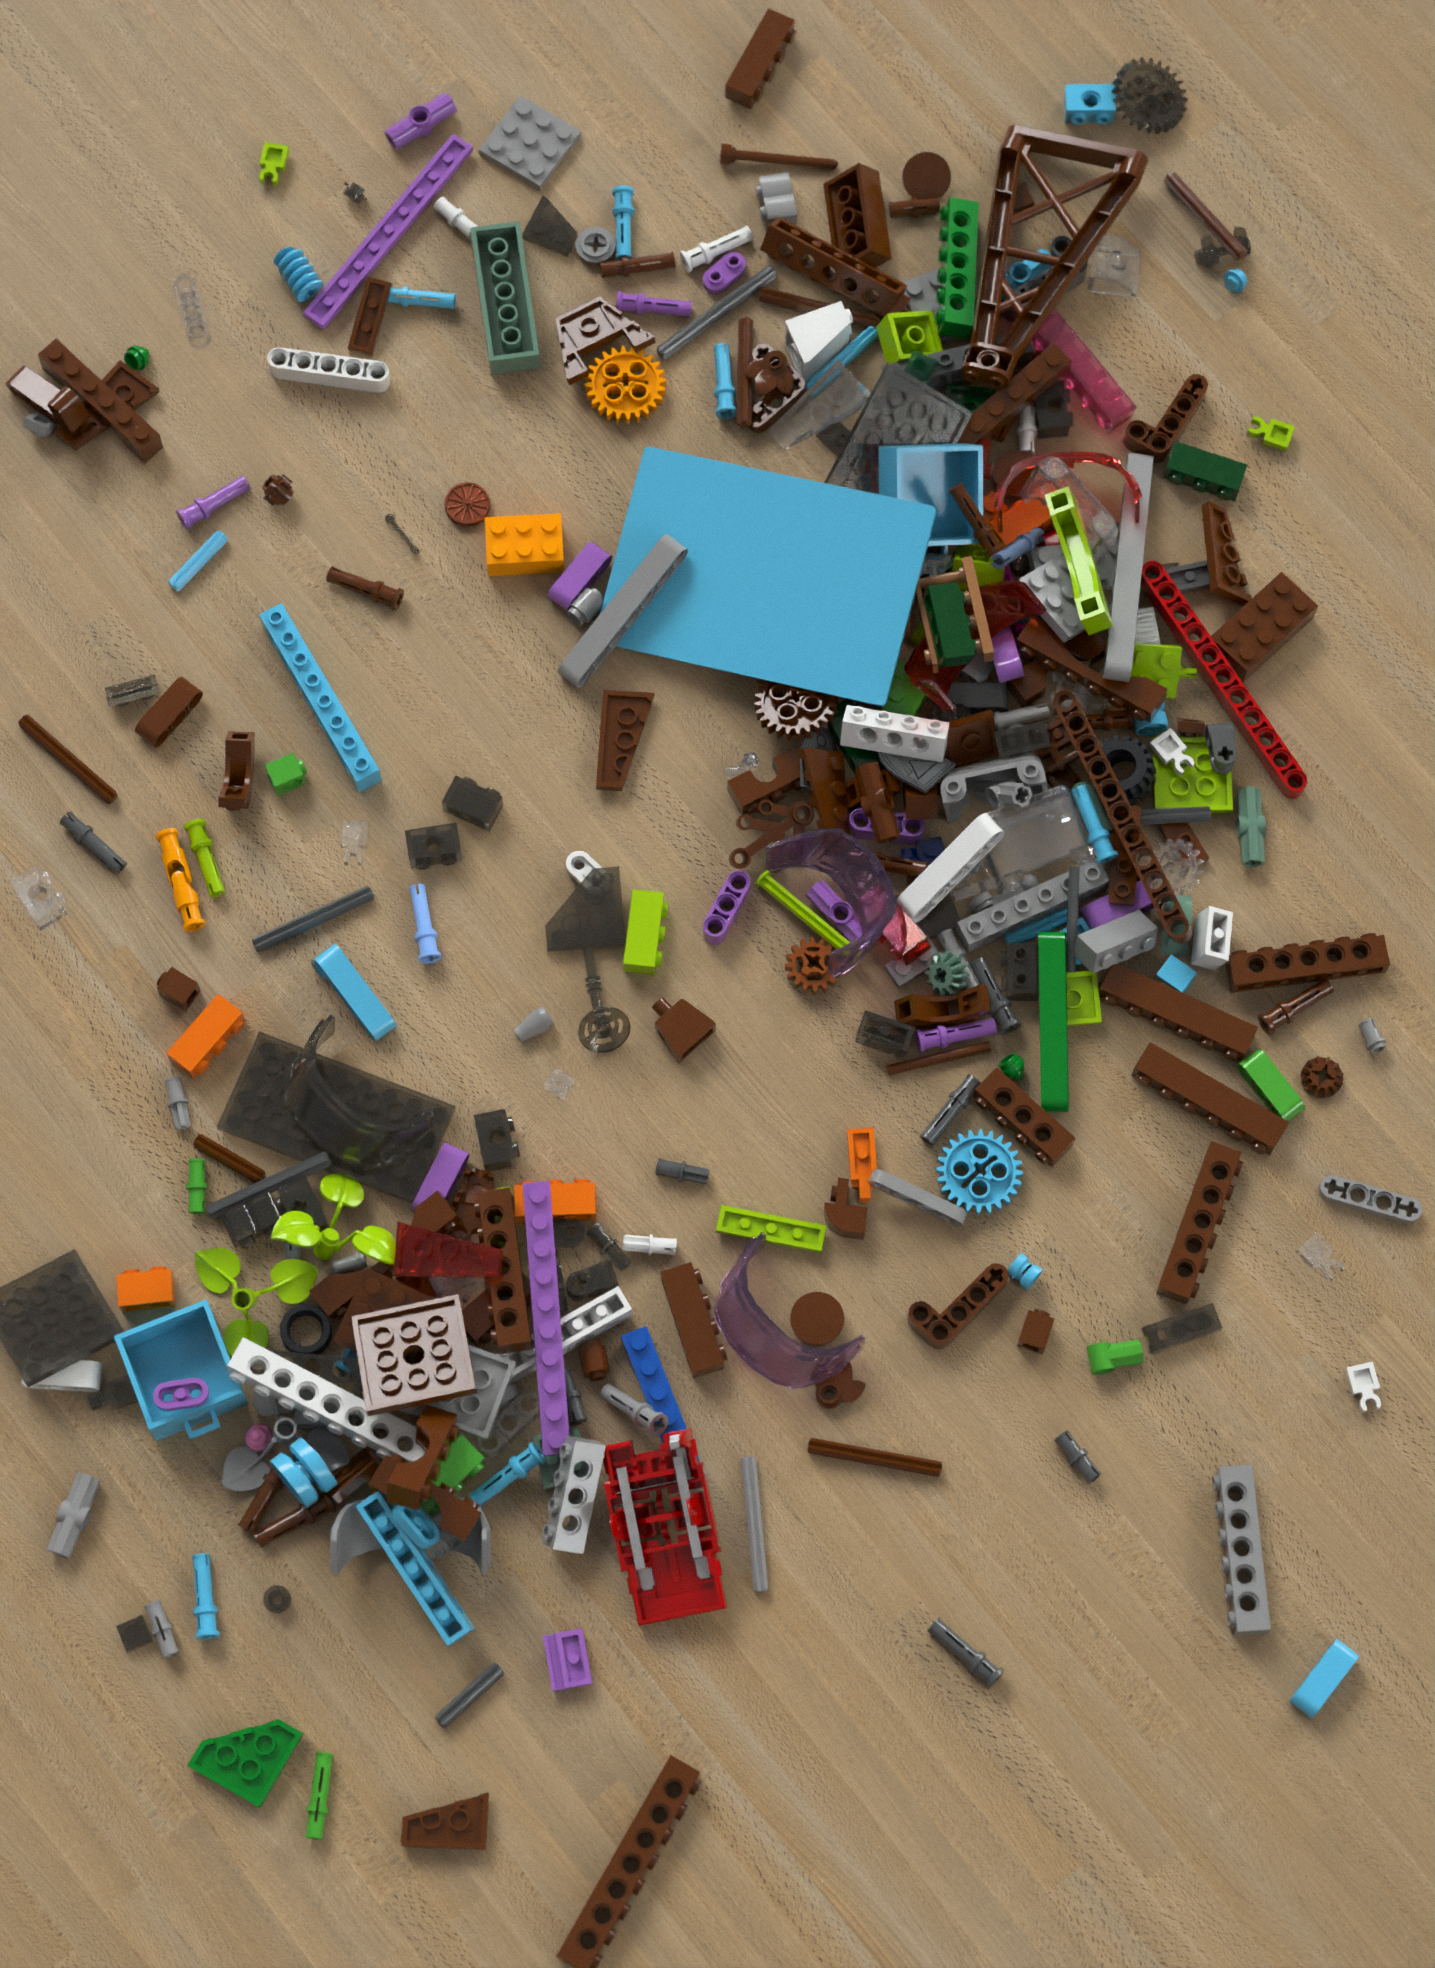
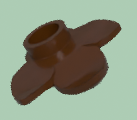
(768, 376)
(841, 1386)

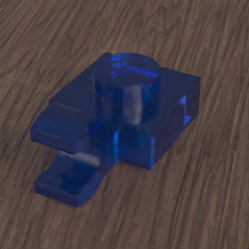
(924, 851)

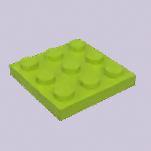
(1196, 786)

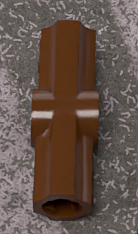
(877, 802)

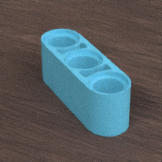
(1324, 1678)

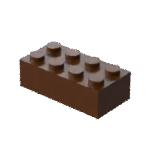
(1264, 625)

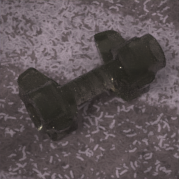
(1210, 255)

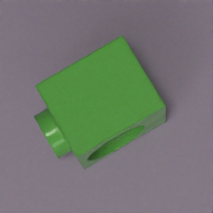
(286, 773)

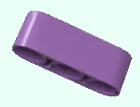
(580, 575)
(1006, 656)
(867, 832)
(730, 896)
(1101, 912)
(443, 1173)

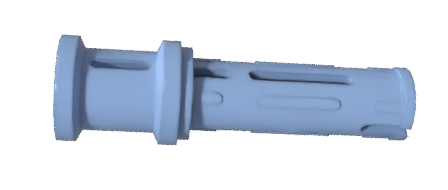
(425, 935)

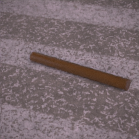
(938, 1058)

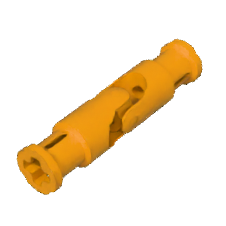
(184, 895)

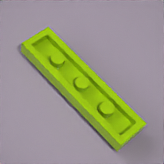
(778, 1229)

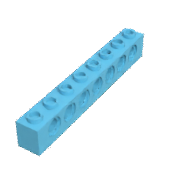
(320, 697)

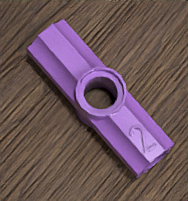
(409, 128)
(829, 904)

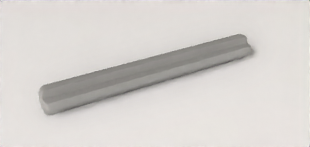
(754, 1524)

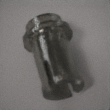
(1020, 565)

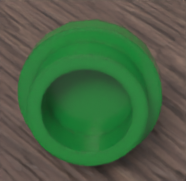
(137, 357)
(1012, 1066)

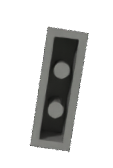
(1115, 941)

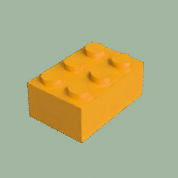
(524, 544)

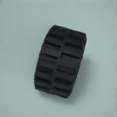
(1131, 751)

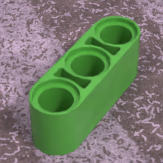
(1270, 1085)

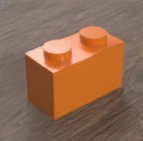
(146, 1289)

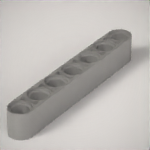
(622, 611)

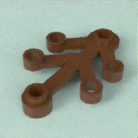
(774, 831)

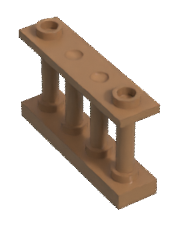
(972, 598)

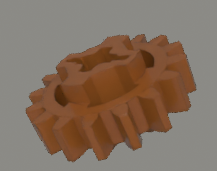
(805, 958)

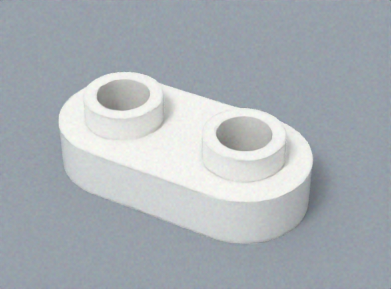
(583, 858)

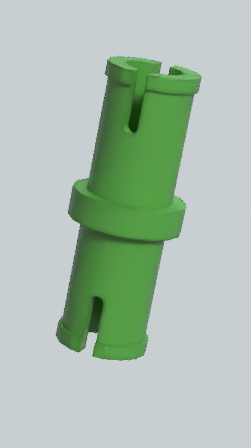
(196, 1186)

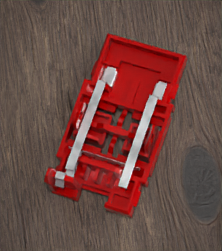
(672, 1577)

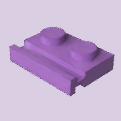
(567, 1660)

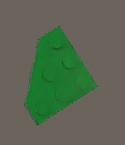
(247, 1759)

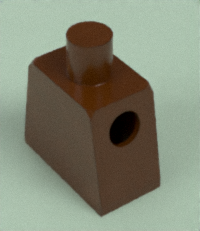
(682, 1027)

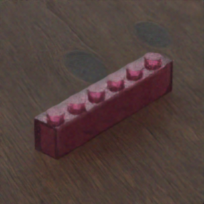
(1087, 375)

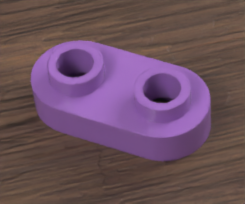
(725, 271)
(181, 1394)

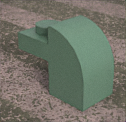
(1167, 945)

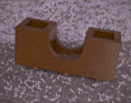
(749, 791)

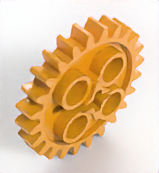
(626, 405)

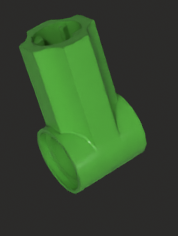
(1107, 1357)

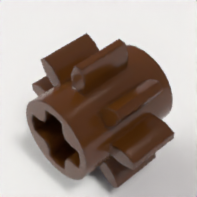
(277, 489)

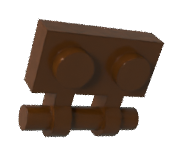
(1060, 741)

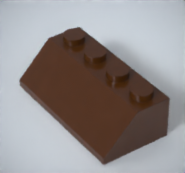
(858, 214)

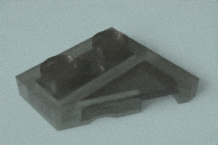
(550, 229)

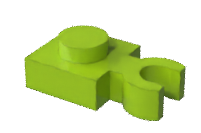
(272, 160)
(1275, 434)

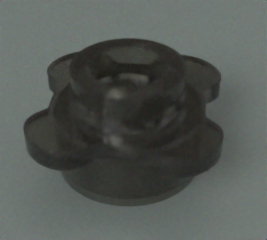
(354, 192)

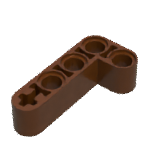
(57, 405)
(1173, 417)
(962, 1303)

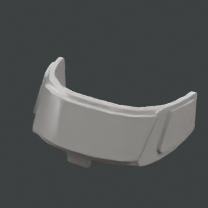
(352, 1537)

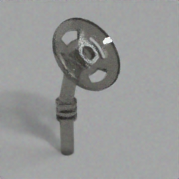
(597, 1017)

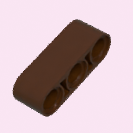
(168, 712)

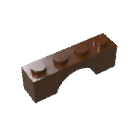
(1032, 686)
(412, 1480)
(456, 1515)

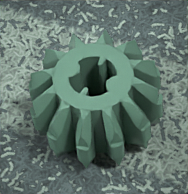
(946, 973)

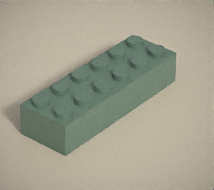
(505, 298)

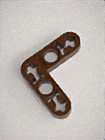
(788, 400)

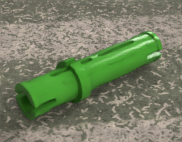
(315, 1829)

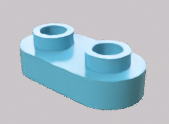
(416, 1526)

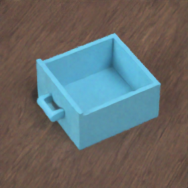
(926, 475)
(176, 1349)

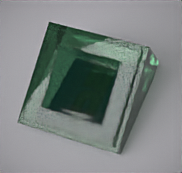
(921, 366)

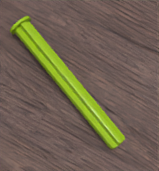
(801, 910)

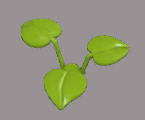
(299, 1229)
(221, 1265)

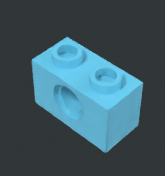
(1098, 95)

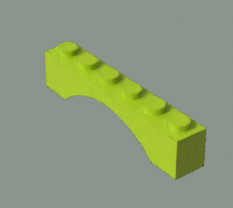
(1080, 561)

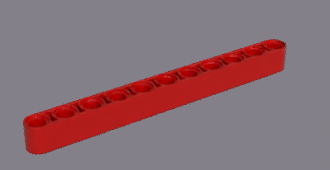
(1222, 691)

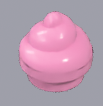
(258, 1437)

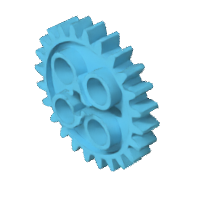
(996, 1188)

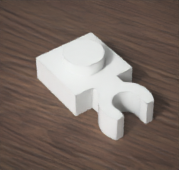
(1171, 749)
(1364, 1381)

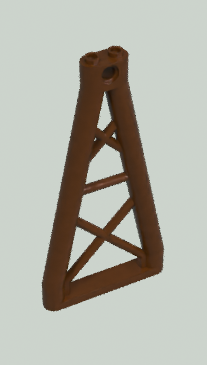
(993, 363)

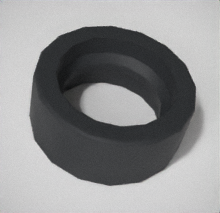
(306, 1310)

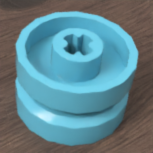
(306, 1470)

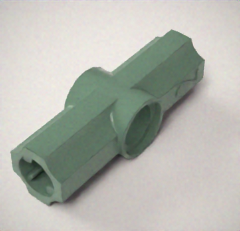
(1251, 827)

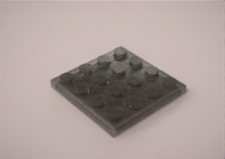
(54, 1318)

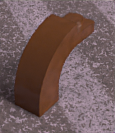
(238, 771)
(948, 1010)

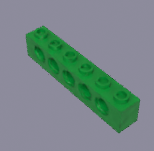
(957, 268)

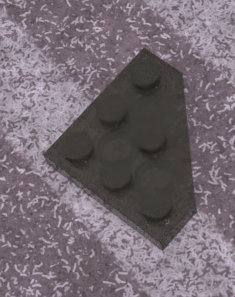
(590, 914)

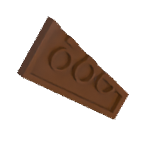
(128, 386)
(620, 732)
(828, 785)

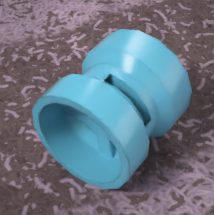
(1019, 1267)

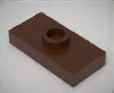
(1183, 831)

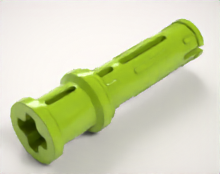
(202, 847)

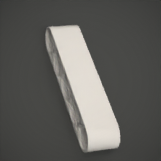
(337, 378)
(950, 867)

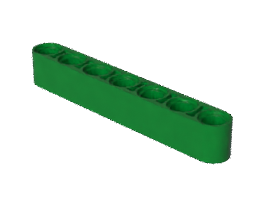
(1053, 1021)

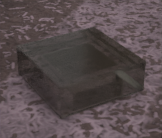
(134, 1633)

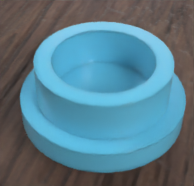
(1235, 280)

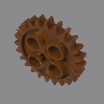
(794, 710)

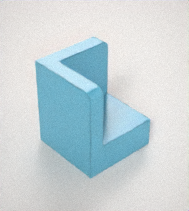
(1176, 974)

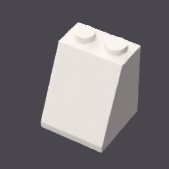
(817, 337)

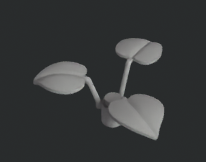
(245, 1469)

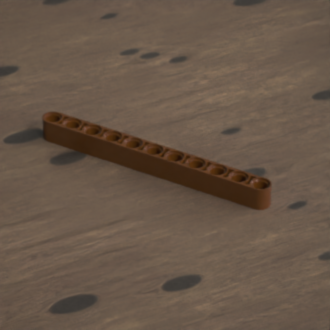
(1130, 824)

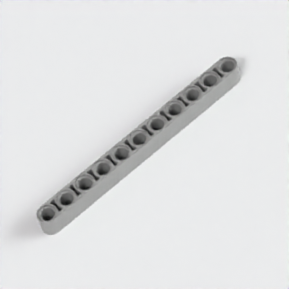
(1128, 573)

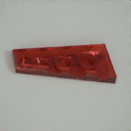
(443, 1256)

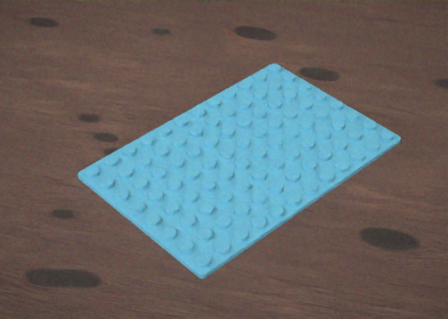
(777, 574)

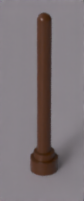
(730, 154)

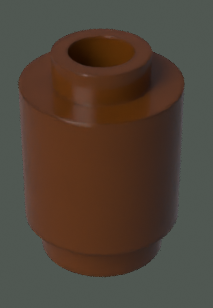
(594, 1360)

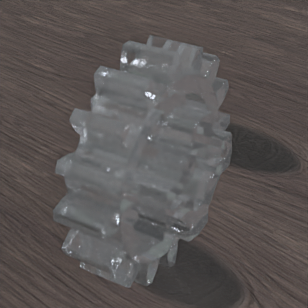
(1172, 857)

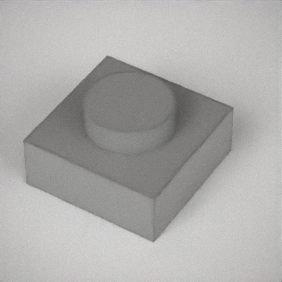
(39, 424)

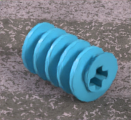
(298, 273)

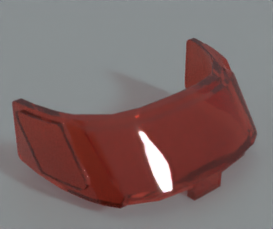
(1069, 458)
(1003, 605)

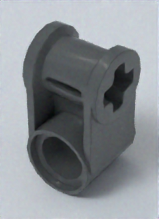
(1221, 743)

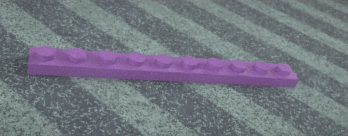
(388, 232)
(546, 1316)

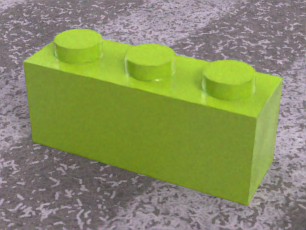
(645, 932)

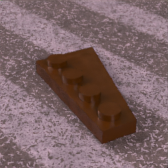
(1222, 555)

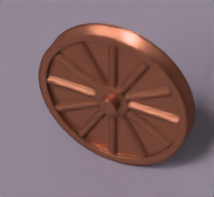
(467, 504)

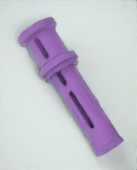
(641, 304)
(203, 507)
(943, 1036)

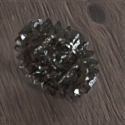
(1143, 80)

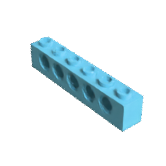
(416, 1570)

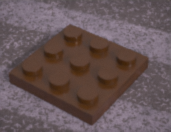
(374, 1294)

